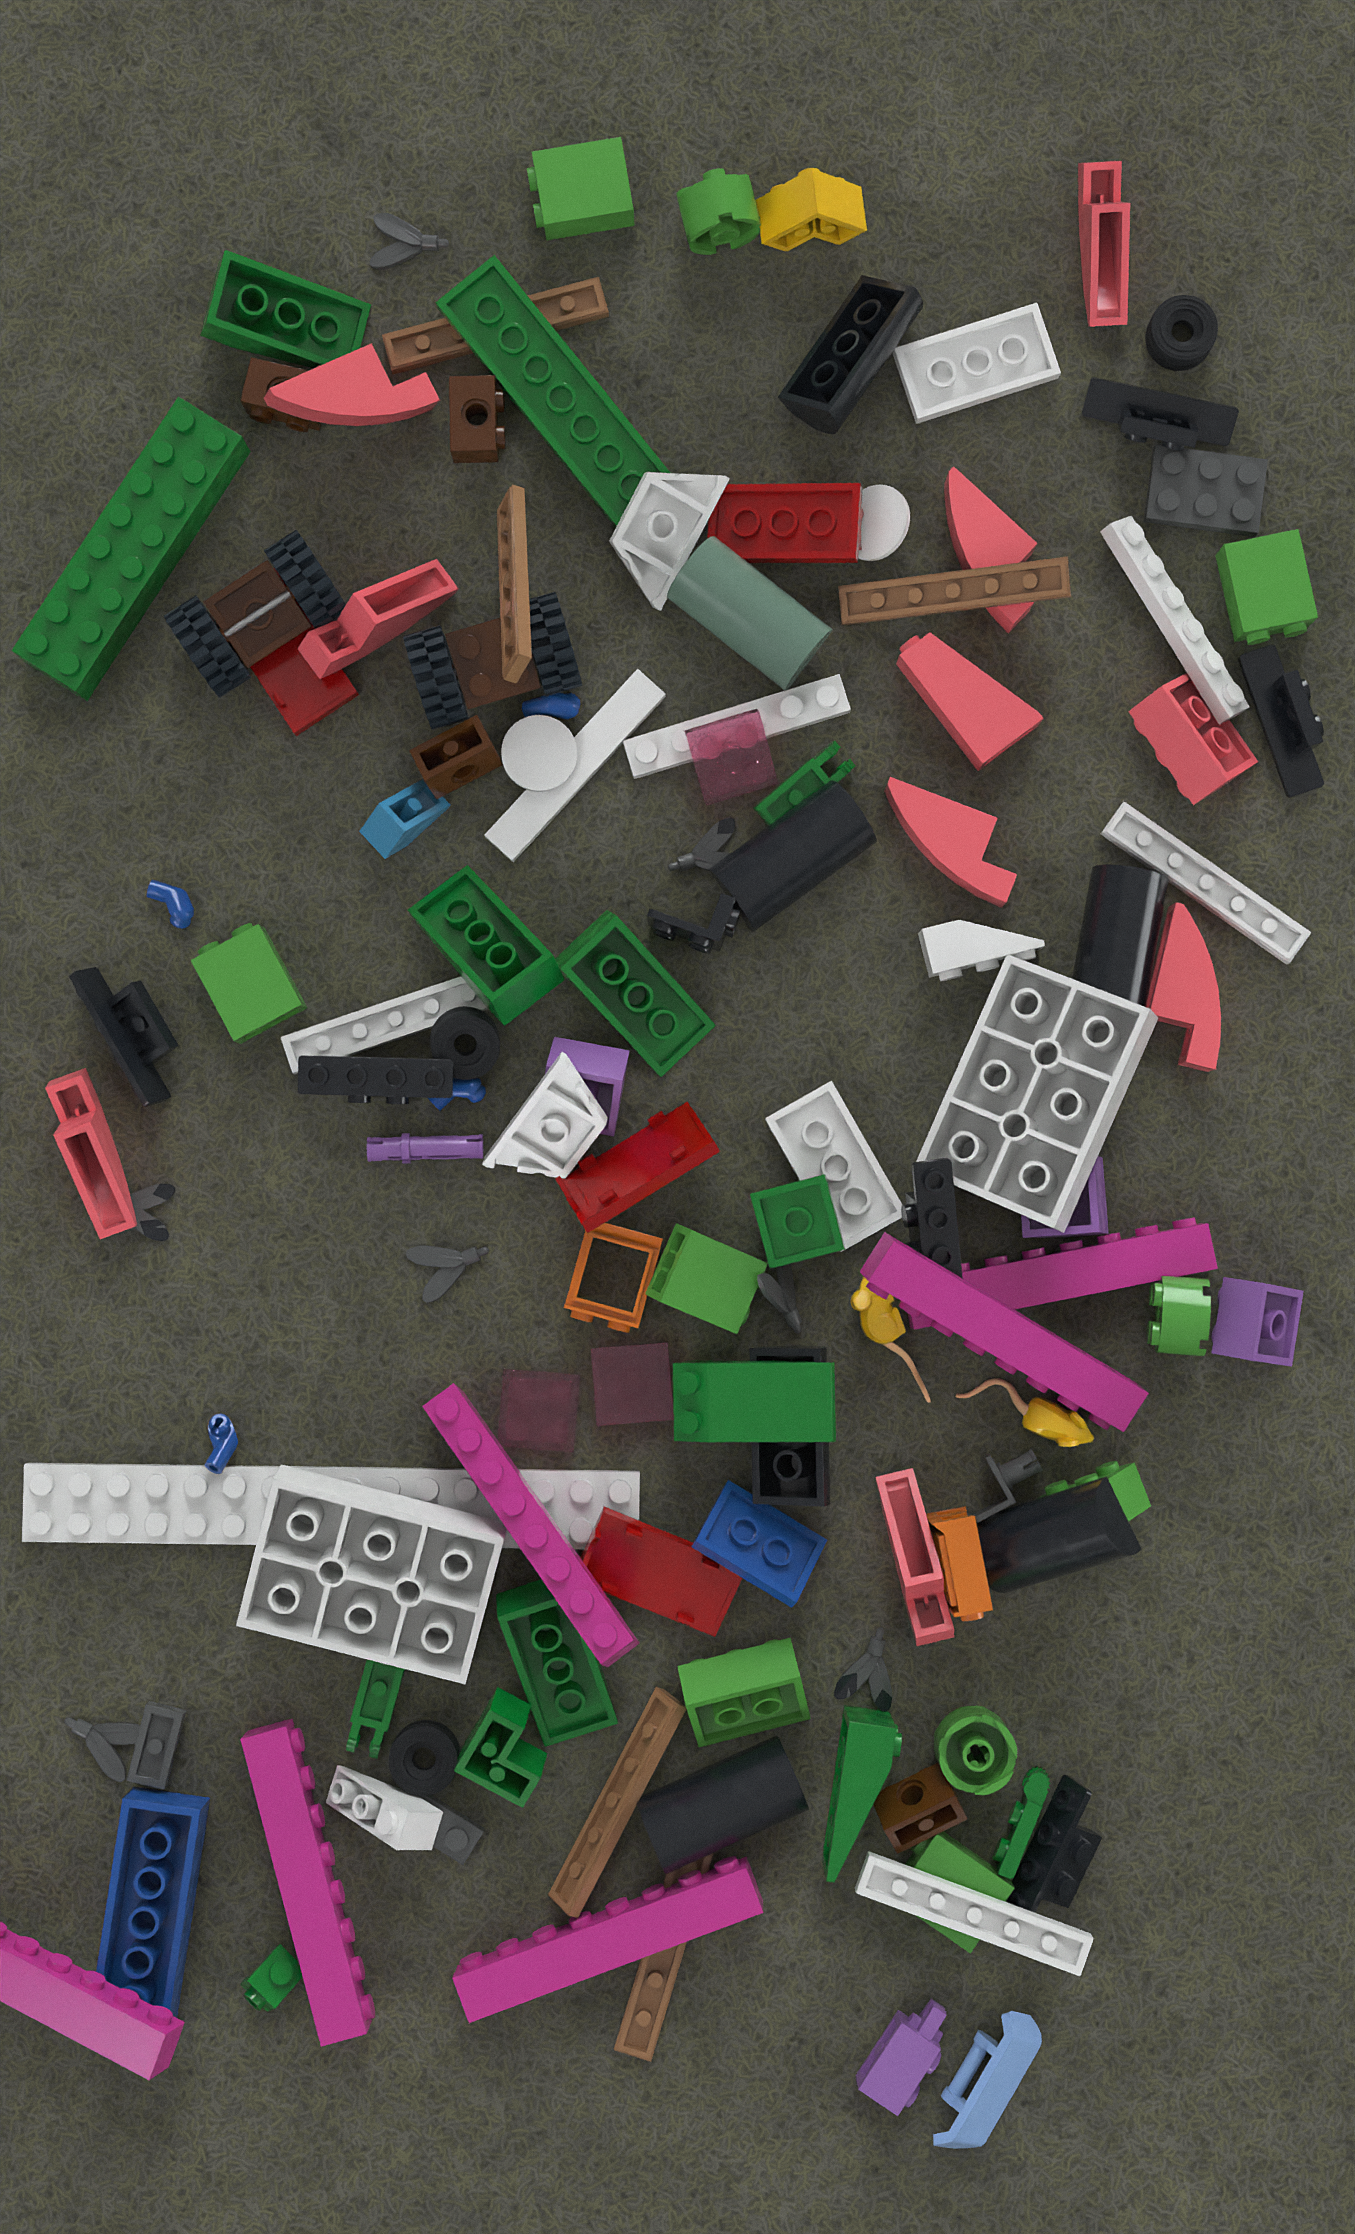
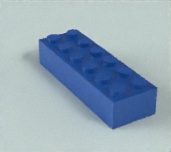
(153, 1894)

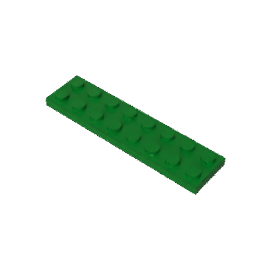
(550, 386)

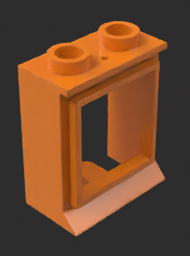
(618, 1318)
(961, 1563)

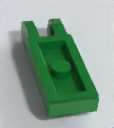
(801, 784)
(375, 1704)
(1023, 1820)

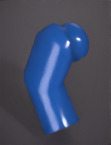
(555, 705)
(176, 901)
(462, 1088)
(223, 1441)

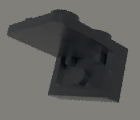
(701, 939)

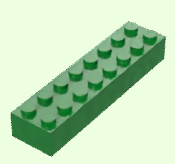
(132, 549)

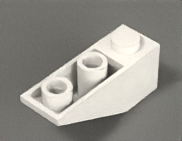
(964, 944)
(384, 1810)

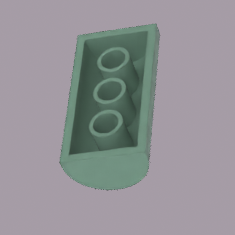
(748, 612)

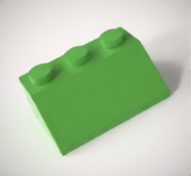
(743, 1692)

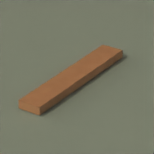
(439, 341)
(513, 584)
(955, 591)
(617, 1802)
(653, 1988)

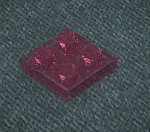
(731, 756)
(632, 1383)
(538, 1410)

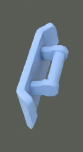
(996, 2084)

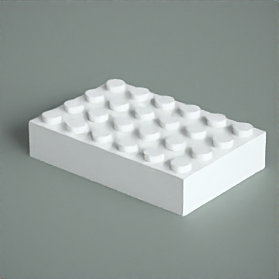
(1038, 1090)
(371, 1574)

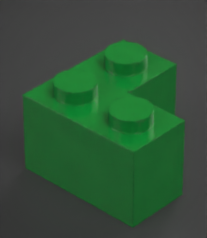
(497, 1755)

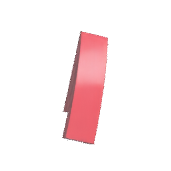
(1103, 242)
(352, 393)
(985, 538)
(377, 617)
(951, 839)
(1186, 989)
(91, 1153)
(915, 1557)

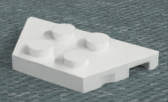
(664, 527)
(551, 1125)

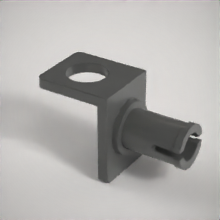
(1008, 1476)

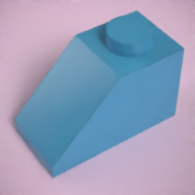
(402, 818)

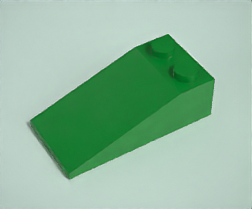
(281, 314)
(487, 945)
(634, 992)
(754, 1401)
(554, 1665)
(862, 1764)

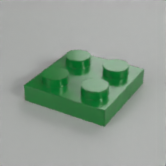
(797, 1221)

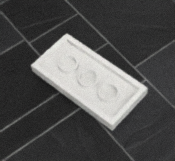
(976, 363)
(824, 1139)

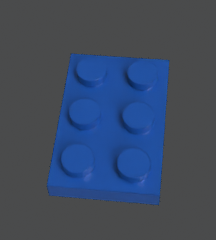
(759, 1544)

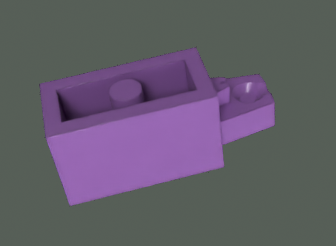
(902, 2058)

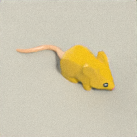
(883, 1324)
(1043, 1416)

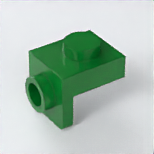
(272, 1980)

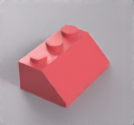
(1190, 739)

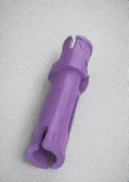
(417, 1148)

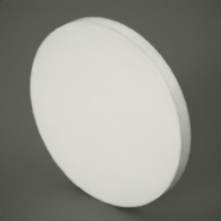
(883, 522)
(539, 753)

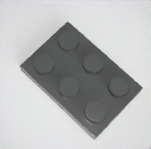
(1205, 491)

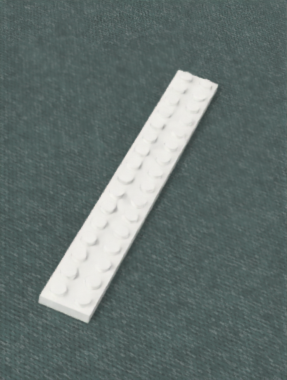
(228, 1508)

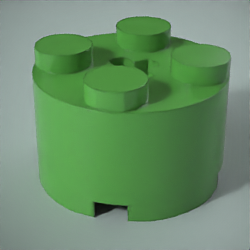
(719, 212)
(1180, 1315)
(962, 1769)

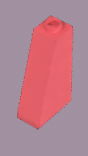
(967, 701)

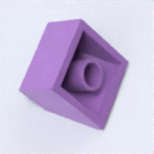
(602, 1071)
(1088, 1216)
(1257, 1321)

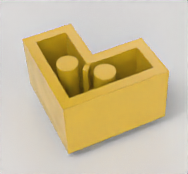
(810, 208)

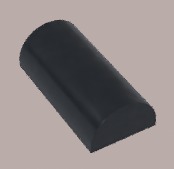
(850, 352)
(794, 854)
(1120, 930)
(790, 1470)
(1055, 1536)
(721, 1804)

